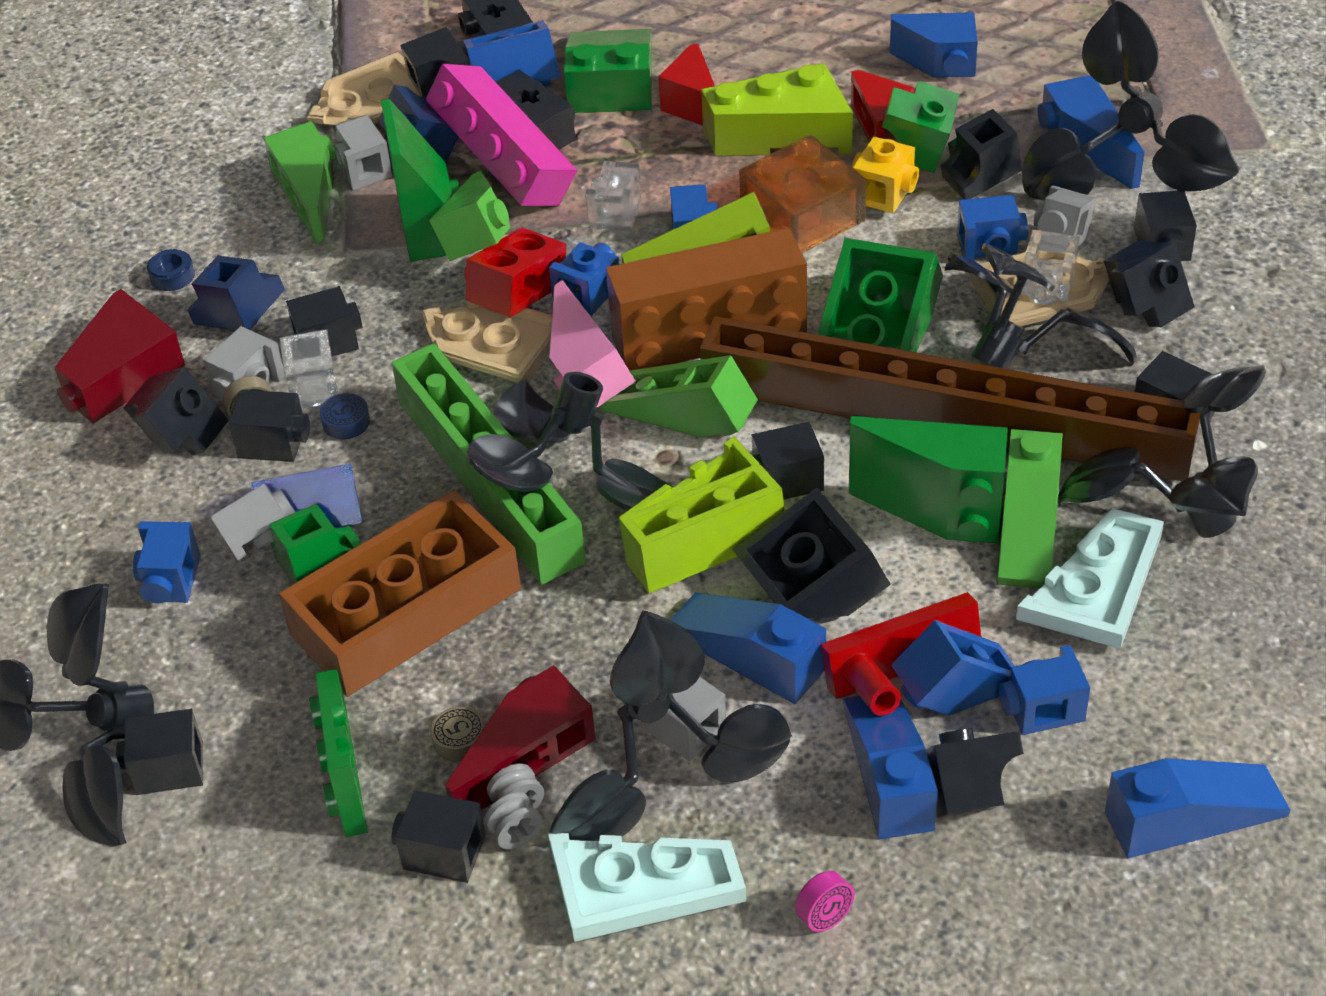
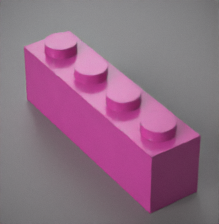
(501, 135)

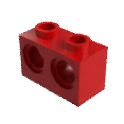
(512, 272)

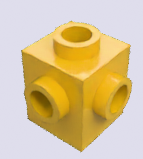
(887, 172)

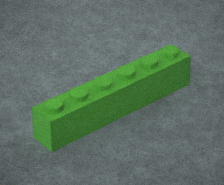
(451, 417)

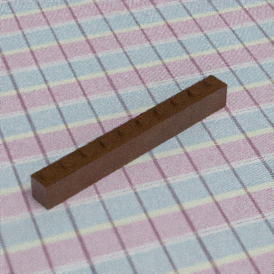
(899, 384)

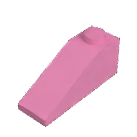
(582, 347)

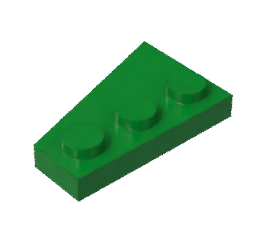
(337, 754)

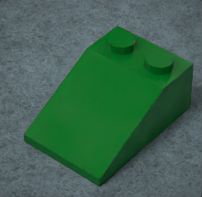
(609, 70)
(419, 182)
(882, 295)
(931, 474)

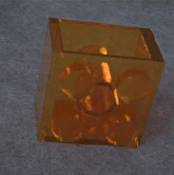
(806, 191)

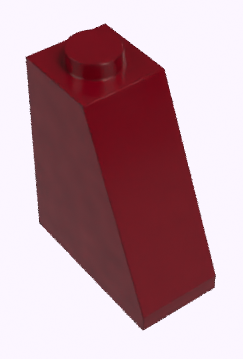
(115, 357)

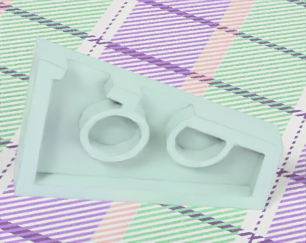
(1099, 583)
(632, 885)

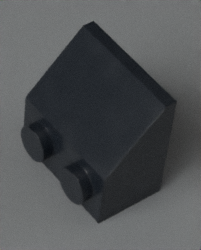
(813, 561)

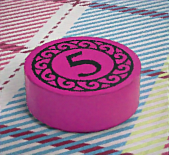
(824, 901)

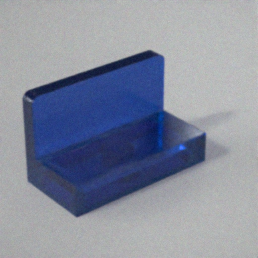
(329, 488)

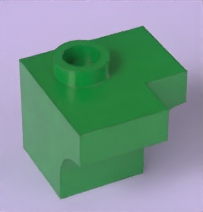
(922, 121)
(309, 542)

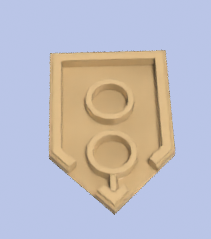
(360, 91)
(1084, 293)
(491, 341)

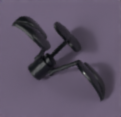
(1125, 50)
(1001, 336)
(531, 417)
(1210, 496)
(75, 639)
(649, 669)

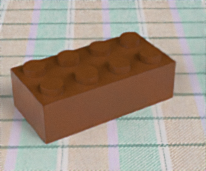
(669, 300)
(401, 591)

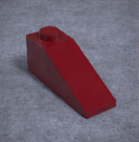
(532, 726)

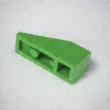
(304, 171)
(470, 219)
(688, 397)
(1030, 508)

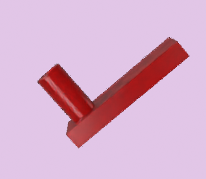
(864, 658)

